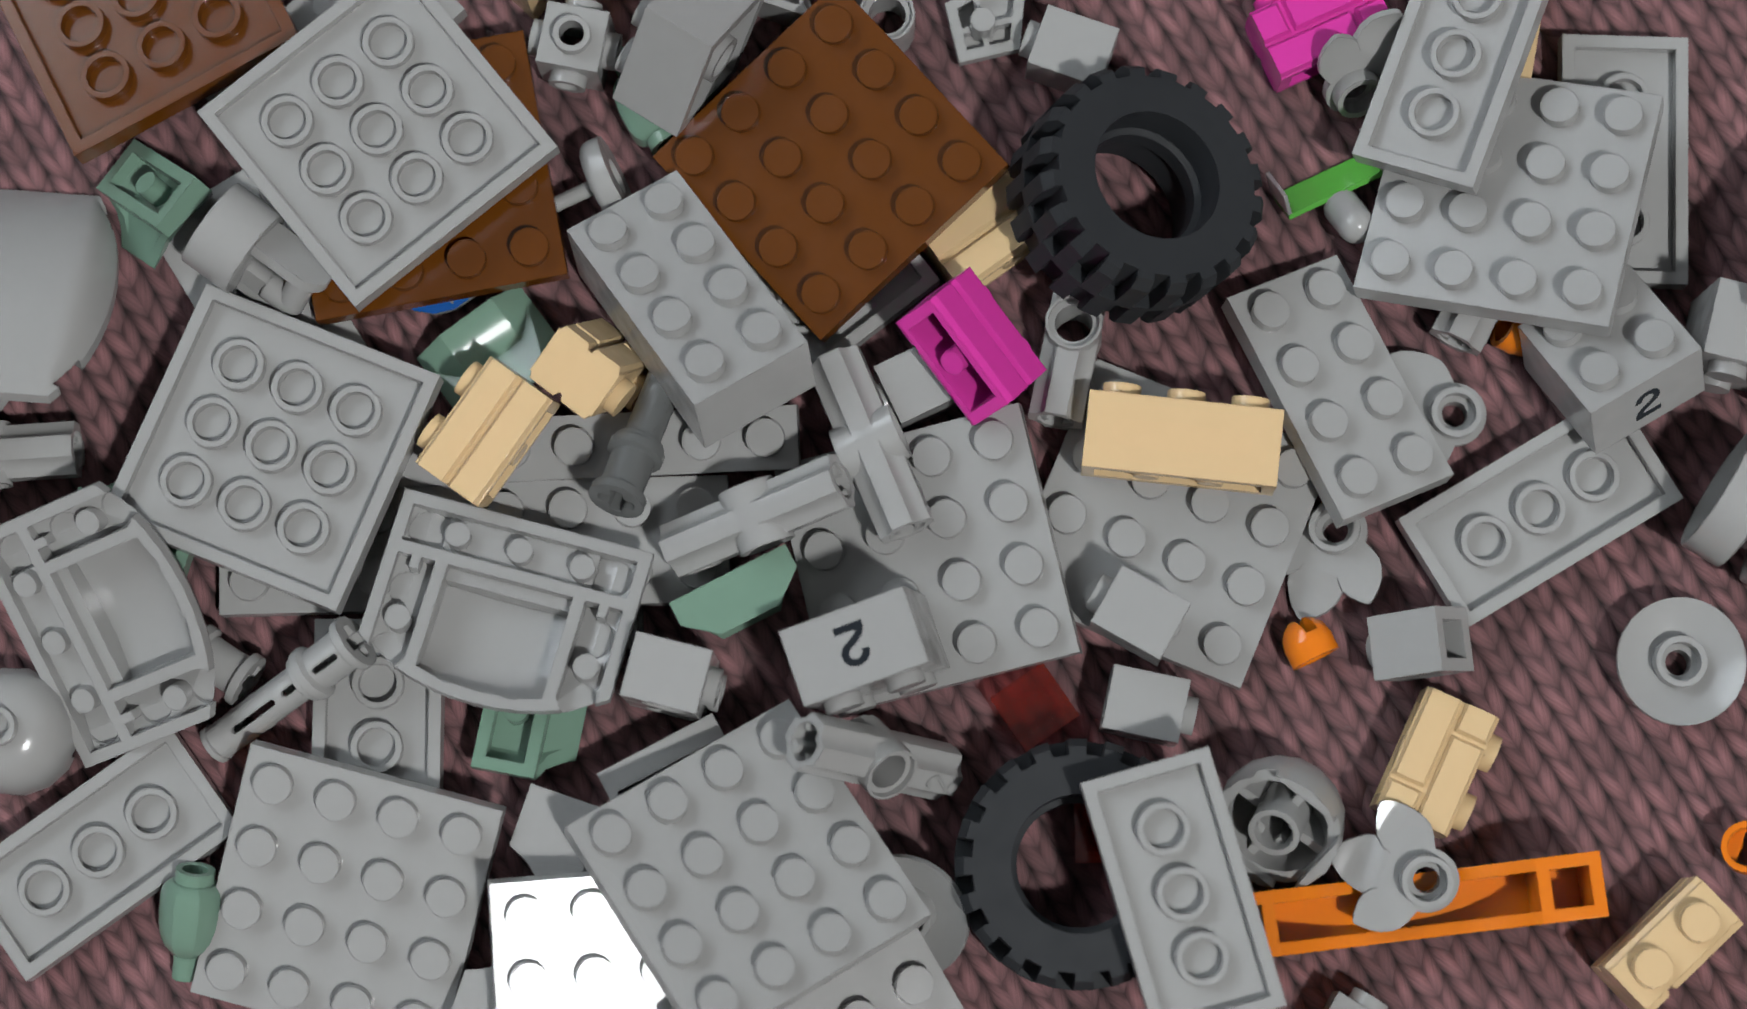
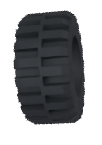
(1188, 153)
(988, 869)

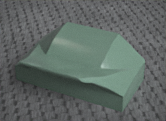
(151, 200)
(501, 327)
(738, 596)
(526, 742)

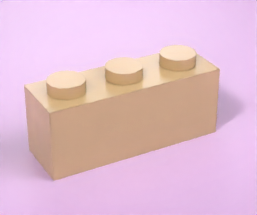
(1182, 439)

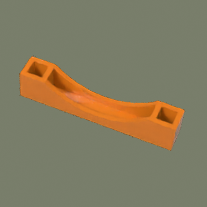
(1487, 900)

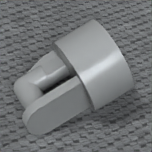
(250, 250)

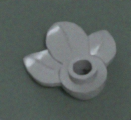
(1356, 63)
(1435, 389)
(1328, 569)
(1385, 867)

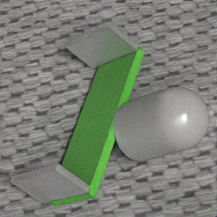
(1334, 188)

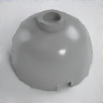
(33, 733)
(1285, 819)

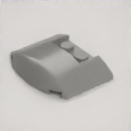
(53, 288)
(503, 607)
(107, 621)

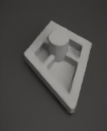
(984, 28)

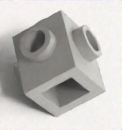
(578, 65)

